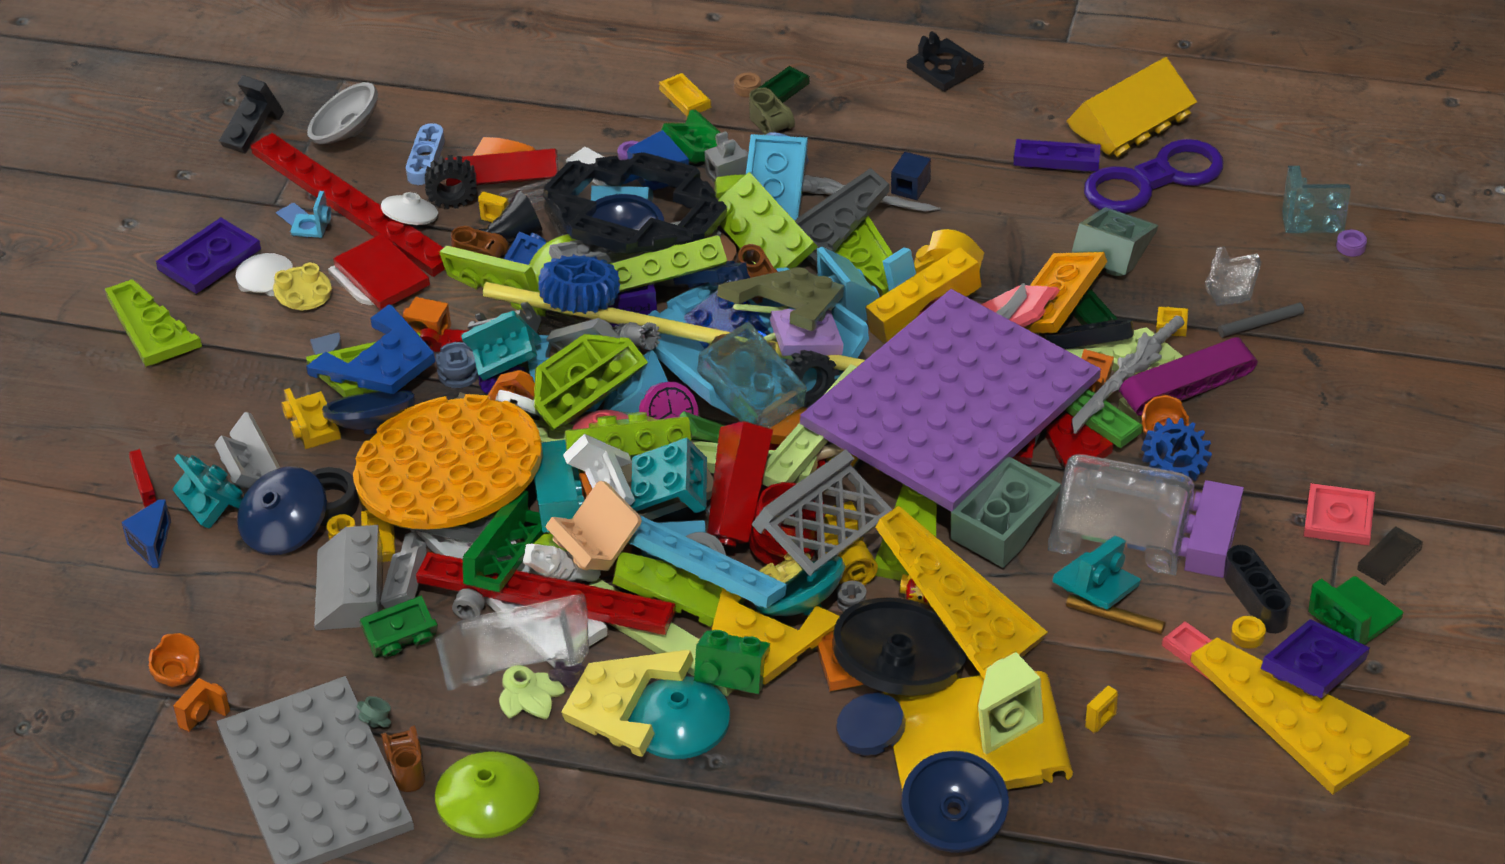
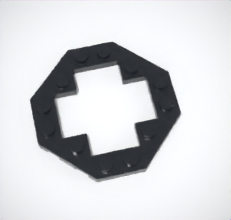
(577, 212)

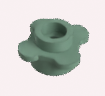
(374, 712)

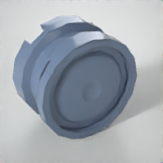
(456, 365)

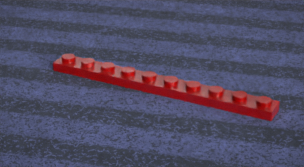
(348, 201)

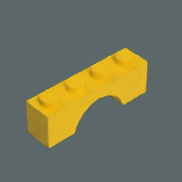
(903, 303)

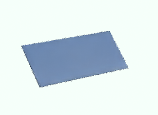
(289, 213)

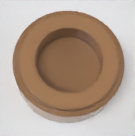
(746, 83)

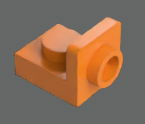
(197, 701)

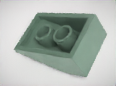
(1118, 236)
(1003, 511)

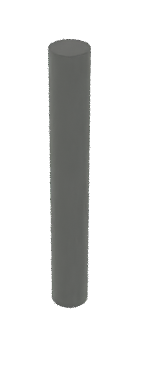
(1261, 319)

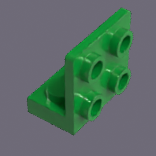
(1353, 609)

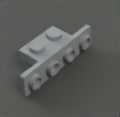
(246, 452)

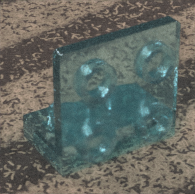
(1314, 206)

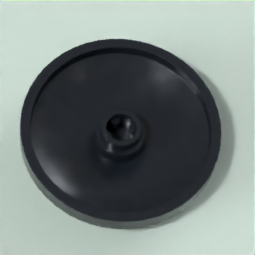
(897, 647)

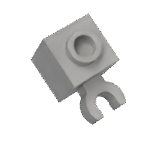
(725, 158)

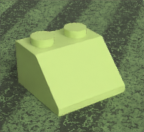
(1009, 702)

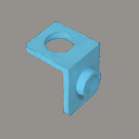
(321, 218)

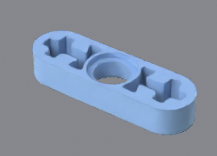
(422, 145)

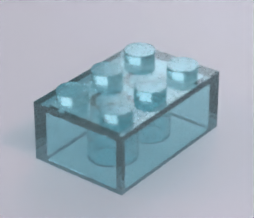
(751, 377)

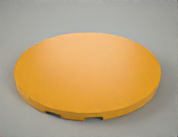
(447, 462)

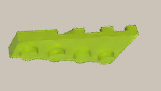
(477, 269)
(924, 512)

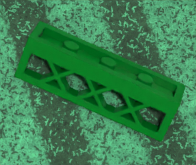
(495, 543)

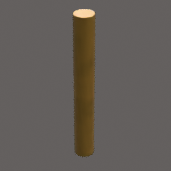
(1117, 614)

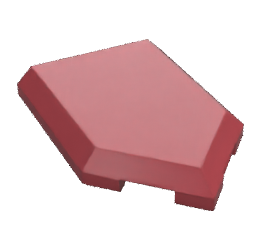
(1031, 309)

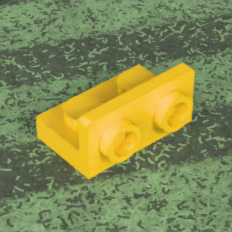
(308, 419)

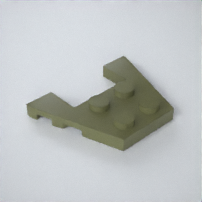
(795, 288)

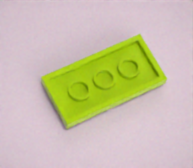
(760, 220)

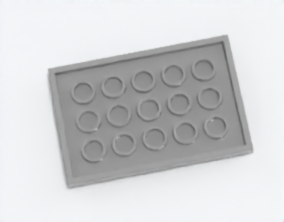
(314, 775)

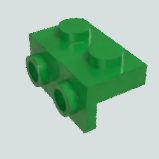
(693, 136)
(398, 627)
(730, 661)

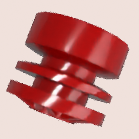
(764, 544)

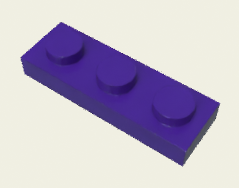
(1057, 155)

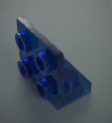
(720, 315)

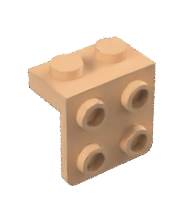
(597, 529)

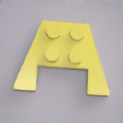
(611, 691)

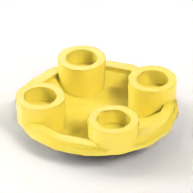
(302, 287)
(785, 571)

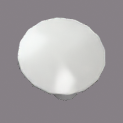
(258, 272)

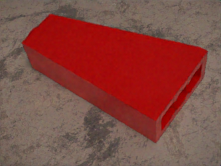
(737, 481)

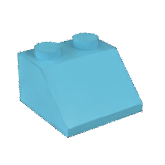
(857, 290)

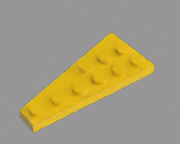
(971, 608)
(1321, 734)

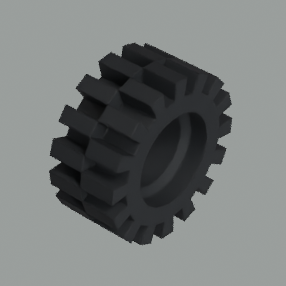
(450, 194)
(823, 367)

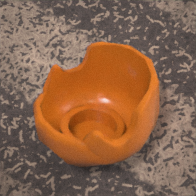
(1160, 409)
(174, 660)

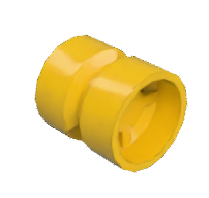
(858, 561)

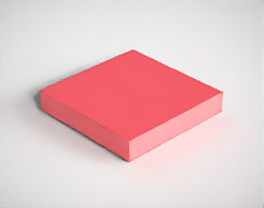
(1339, 514)

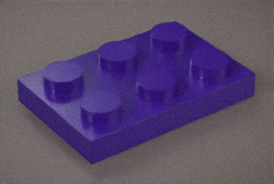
(208, 255)
(1315, 658)

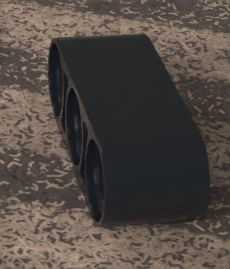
(1257, 588)

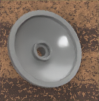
(344, 114)

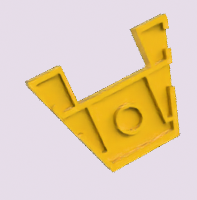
(784, 640)

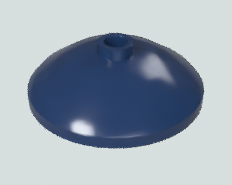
(627, 210)
(368, 409)
(281, 510)
(958, 782)

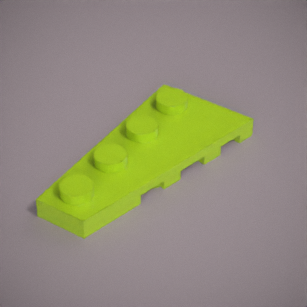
(866, 252)
(148, 325)
(668, 583)

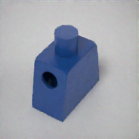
(659, 145)

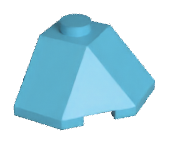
(631, 393)

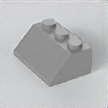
(348, 578)

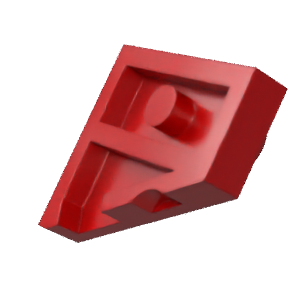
(1067, 444)

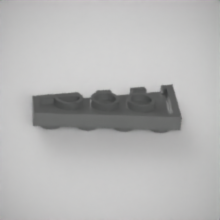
(842, 212)

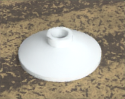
(409, 209)

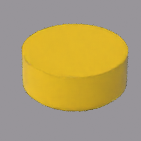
(1248, 632)

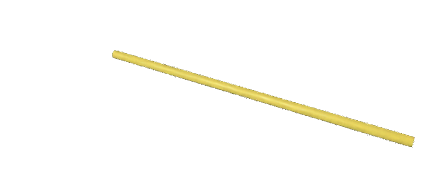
(618, 316)

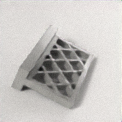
(802, 497)

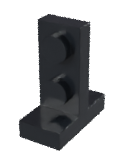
(250, 115)

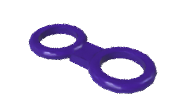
(1154, 175)

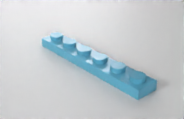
(708, 564)

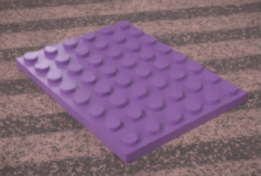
(950, 398)

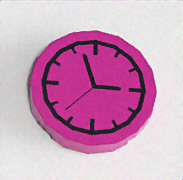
(668, 401)

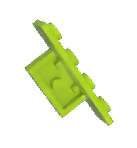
(670, 263)
(635, 434)

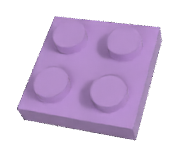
(793, 339)

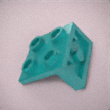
(670, 473)

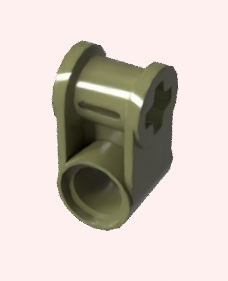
(769, 112)

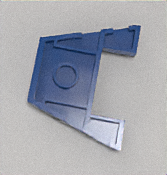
(385, 364)

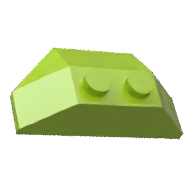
(583, 376)

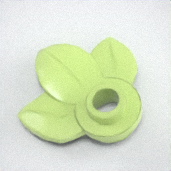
(530, 695)

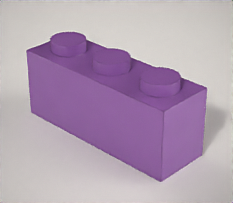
(1212, 528)

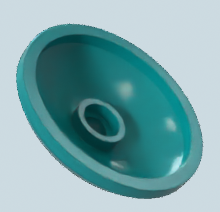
(807, 591)
(684, 715)

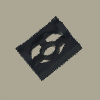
(962, 65)

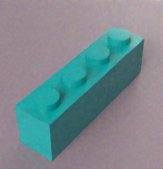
(557, 484)

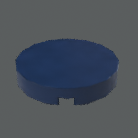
(871, 723)

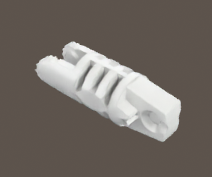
(557, 564)

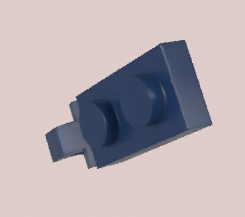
(715, 275)

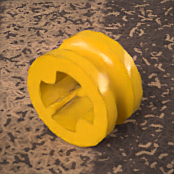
(339, 522)

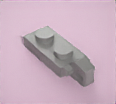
(401, 576)

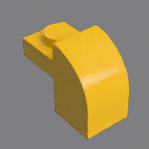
(943, 243)

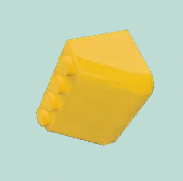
(1134, 109)

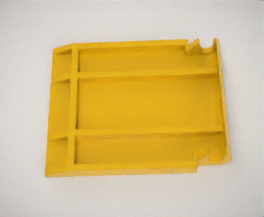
(951, 723)

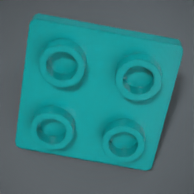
(501, 344)
(205, 490)
(1099, 575)

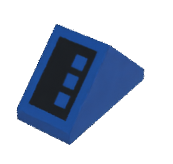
(148, 532)

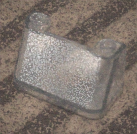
(1123, 500)

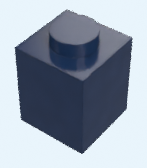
(910, 175)

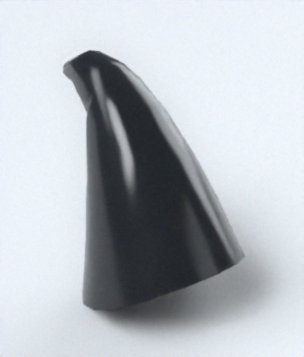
(516, 218)

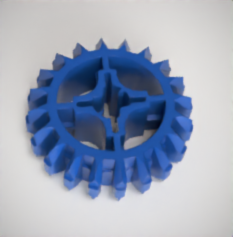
(579, 284)

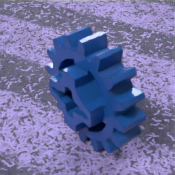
(1167, 439)

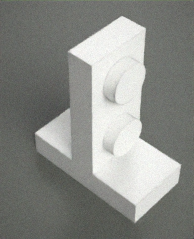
(601, 463)

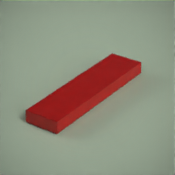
(512, 166)

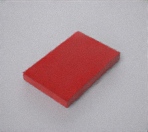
(381, 271)

